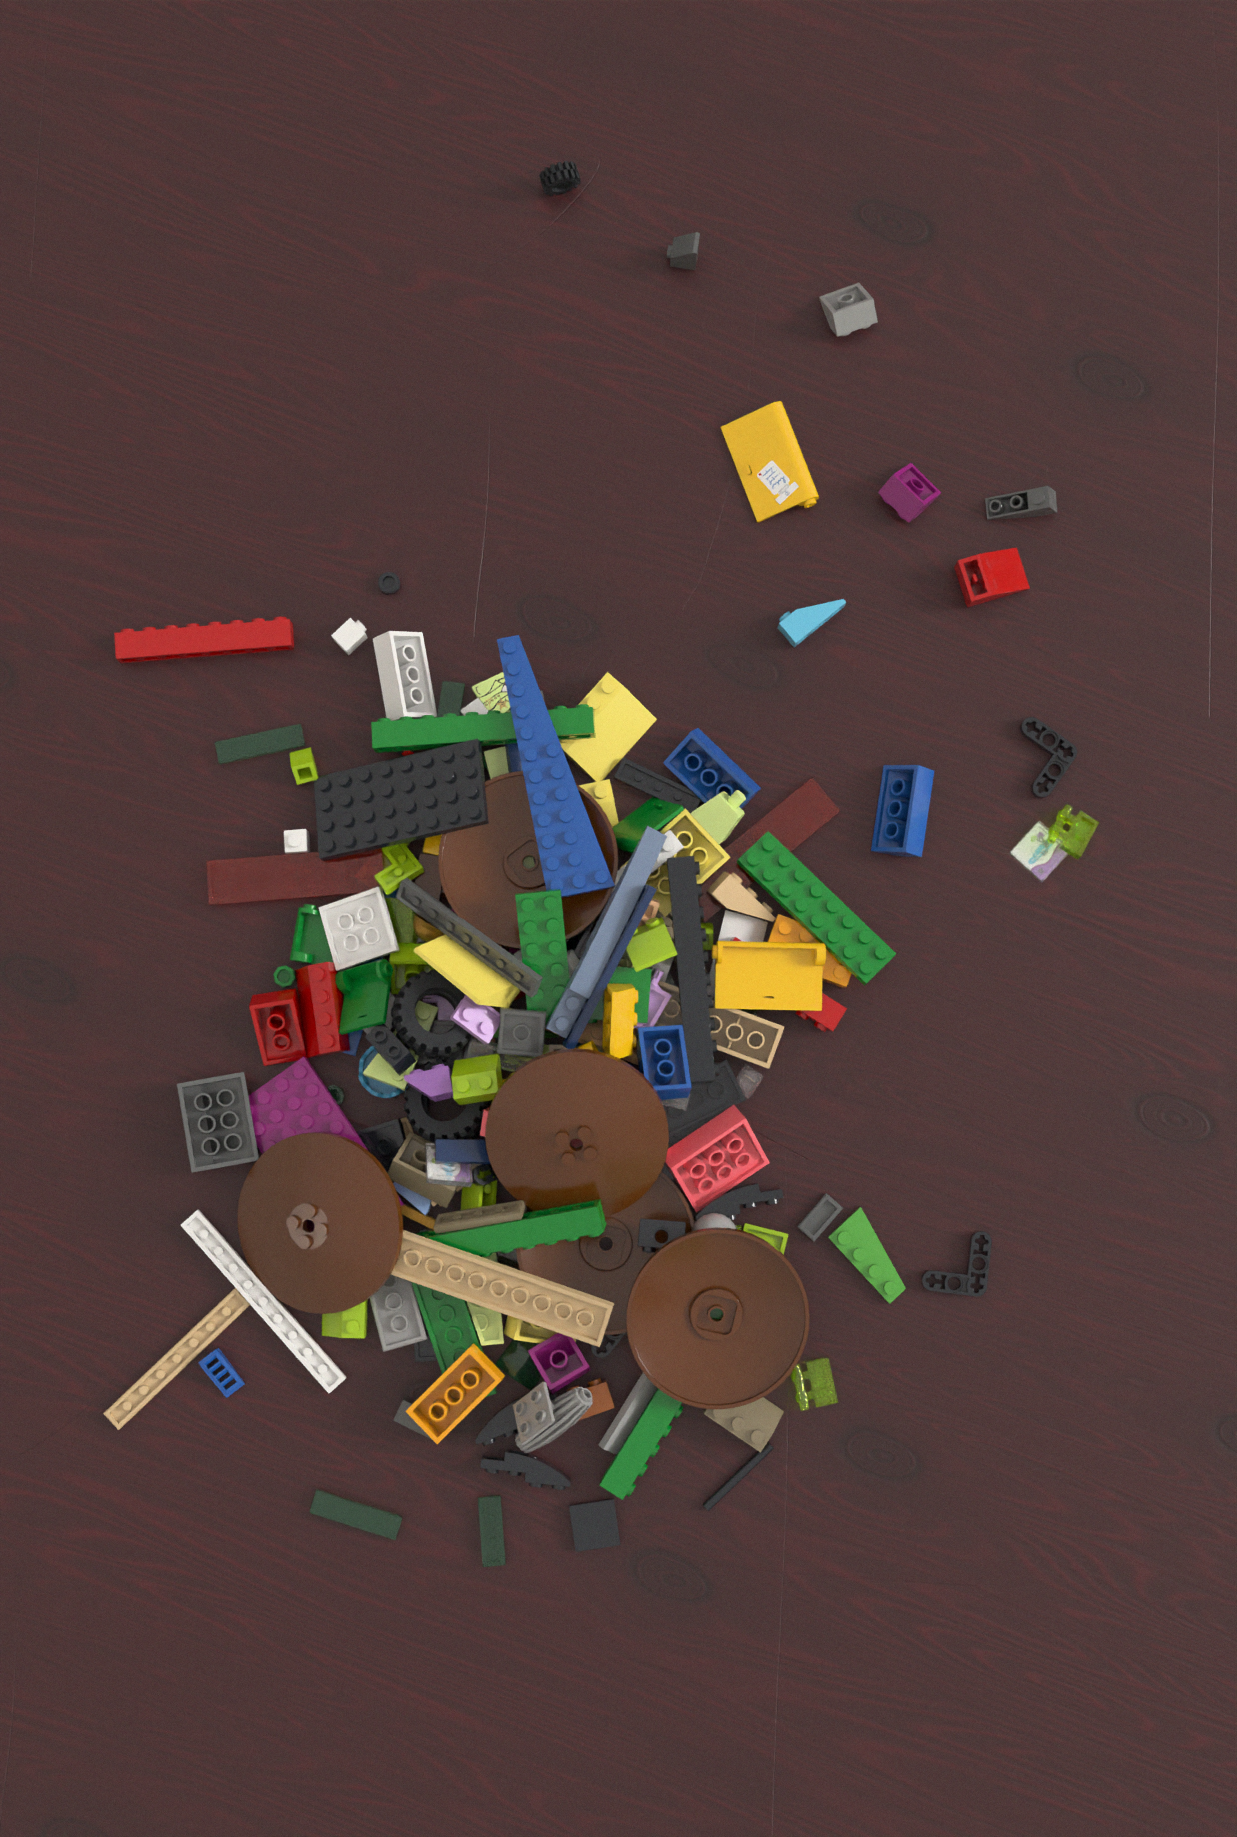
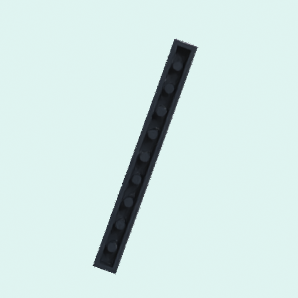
(691, 968)

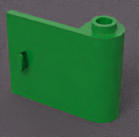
(652, 813)
(309, 938)
(640, 980)
(365, 995)

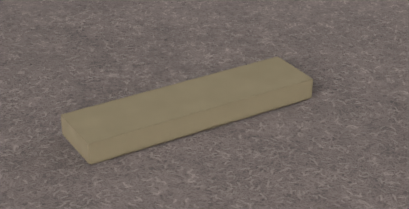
(479, 1216)

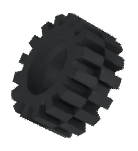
(559, 178)

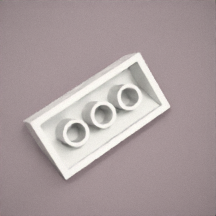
(404, 675)

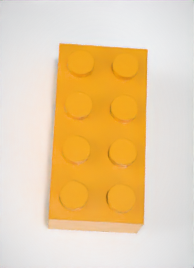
(792, 931)
(455, 1393)

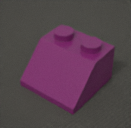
(909, 492)
(559, 1361)

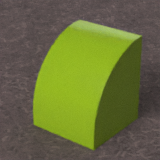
(303, 766)

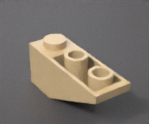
(734, 896)

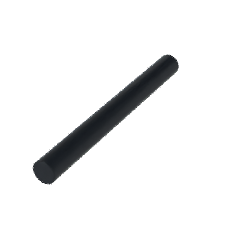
(737, 1477)

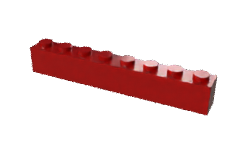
(204, 641)

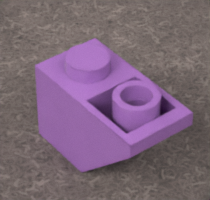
(432, 1083)

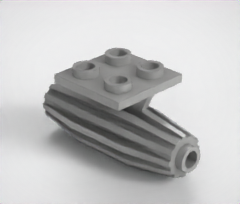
(544, 1420)

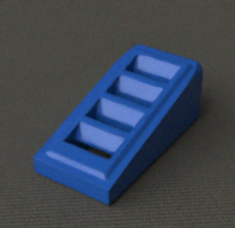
(204, 1363)

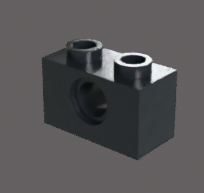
(390, 1048)
(649, 1227)

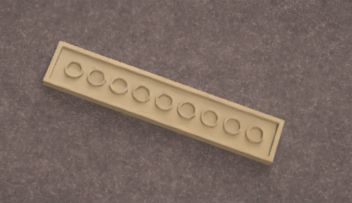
(503, 1288)

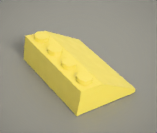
(618, 727)
(696, 843)
(468, 972)

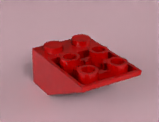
(991, 576)

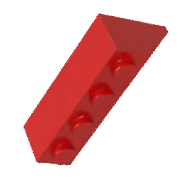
(321, 1010)

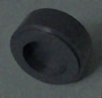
(389, 583)

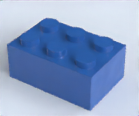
(664, 1060)

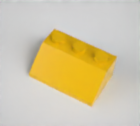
(619, 1019)

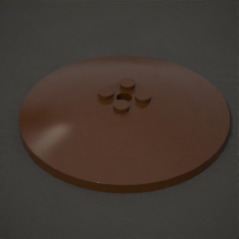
(485, 864)
(581, 1098)
(353, 1218)
(611, 1272)
(726, 1358)

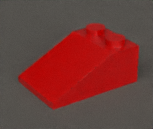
(278, 1026)

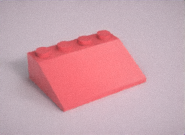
(715, 1158)

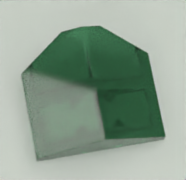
(519, 1364)

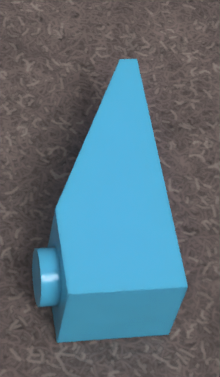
(804, 621)

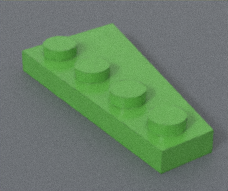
(864, 1250)

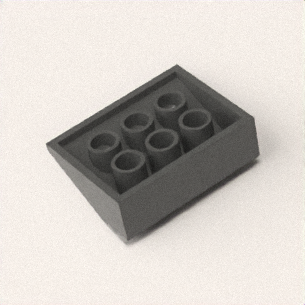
(217, 1122)

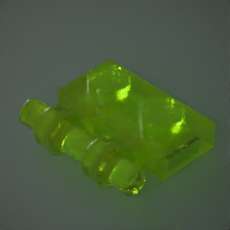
(1078, 835)
(821, 1383)

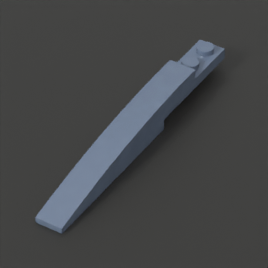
(607, 932)

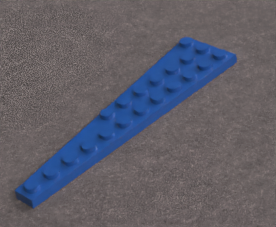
(561, 825)

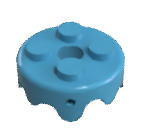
(373, 1086)

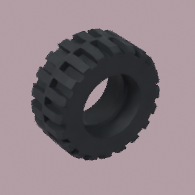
(411, 1031)
(460, 1128)

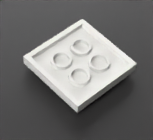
(359, 929)

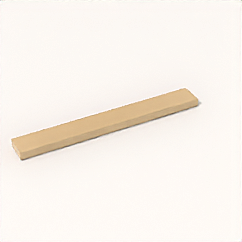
(176, 1359)

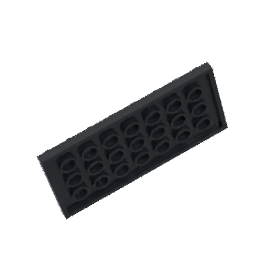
(400, 800)

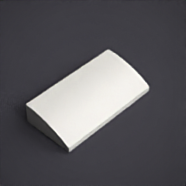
(741, 927)

